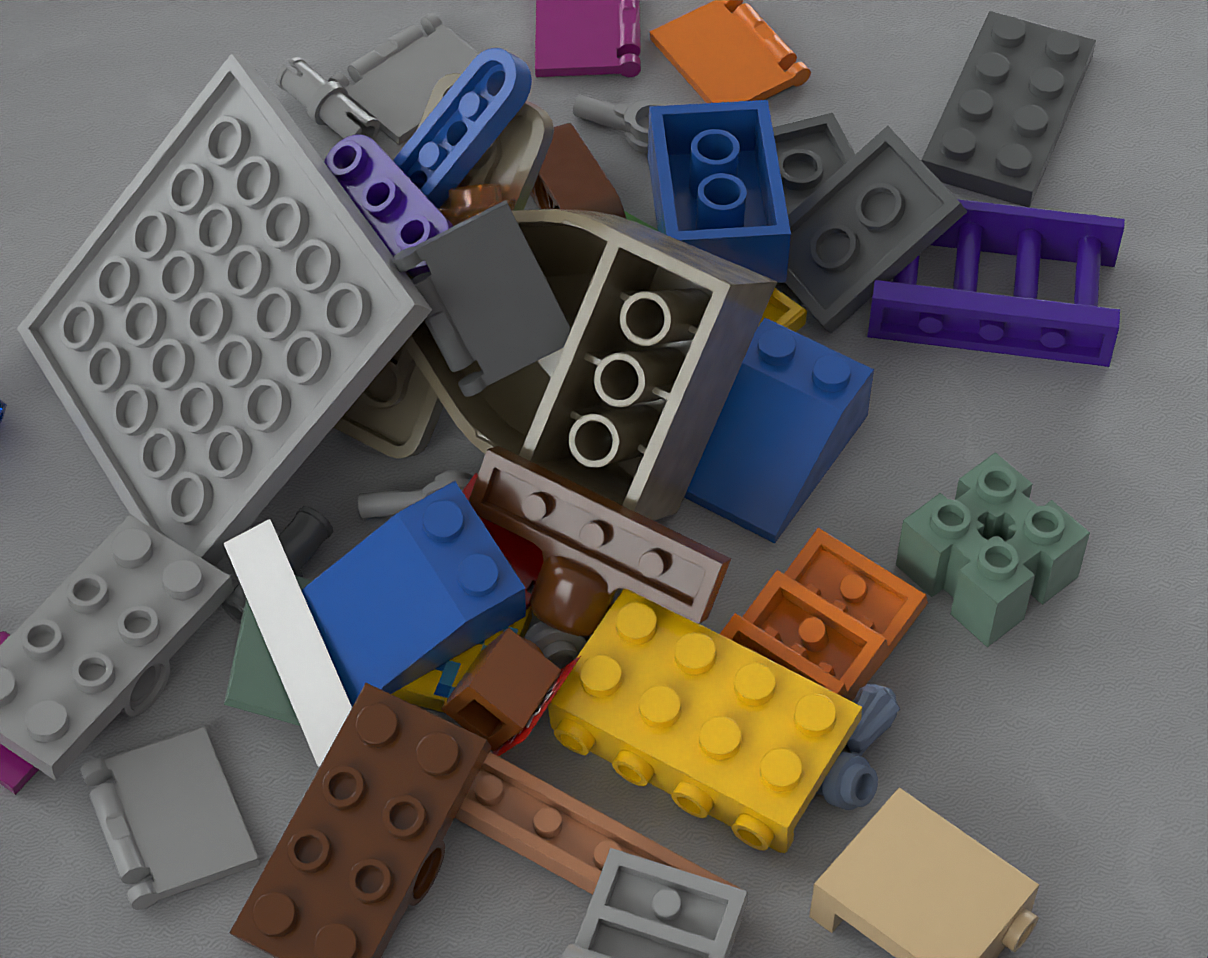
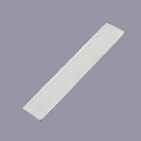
(290, 635)

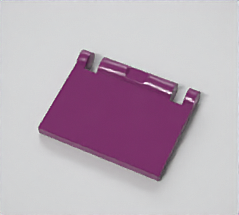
(587, 37)

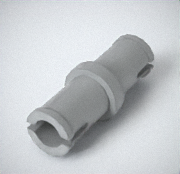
(326, 100)

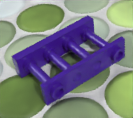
(1017, 322)

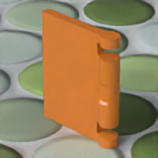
(729, 53)

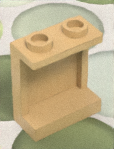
(925, 888)

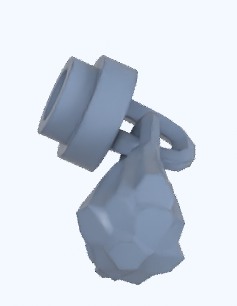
(851, 779)

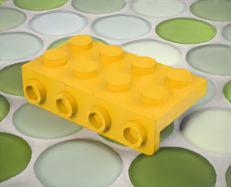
(702, 720)

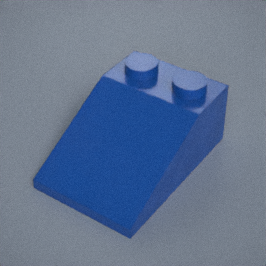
(779, 429)
(414, 594)

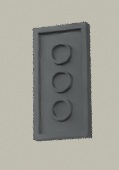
(1008, 108)

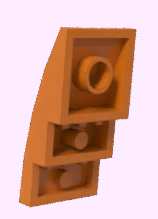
(829, 616)

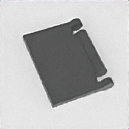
(486, 298)

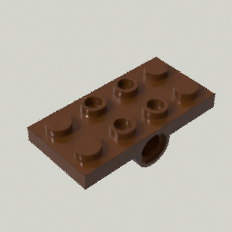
(363, 833)

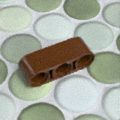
(573, 177)

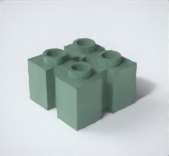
(991, 548)

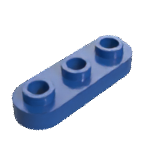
(465, 123)

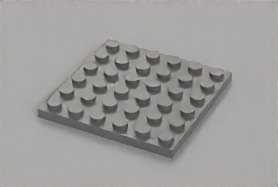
(220, 317)

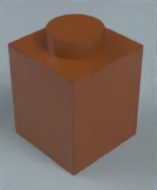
(501, 688)

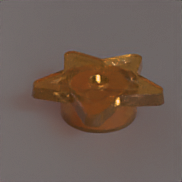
(474, 199)

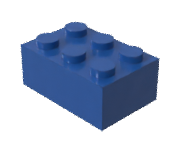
(721, 182)

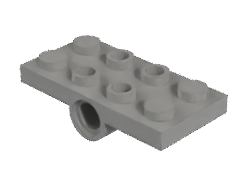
(102, 643)
(657, 913)

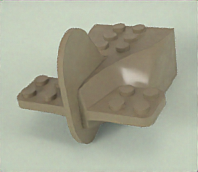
(644, 357)

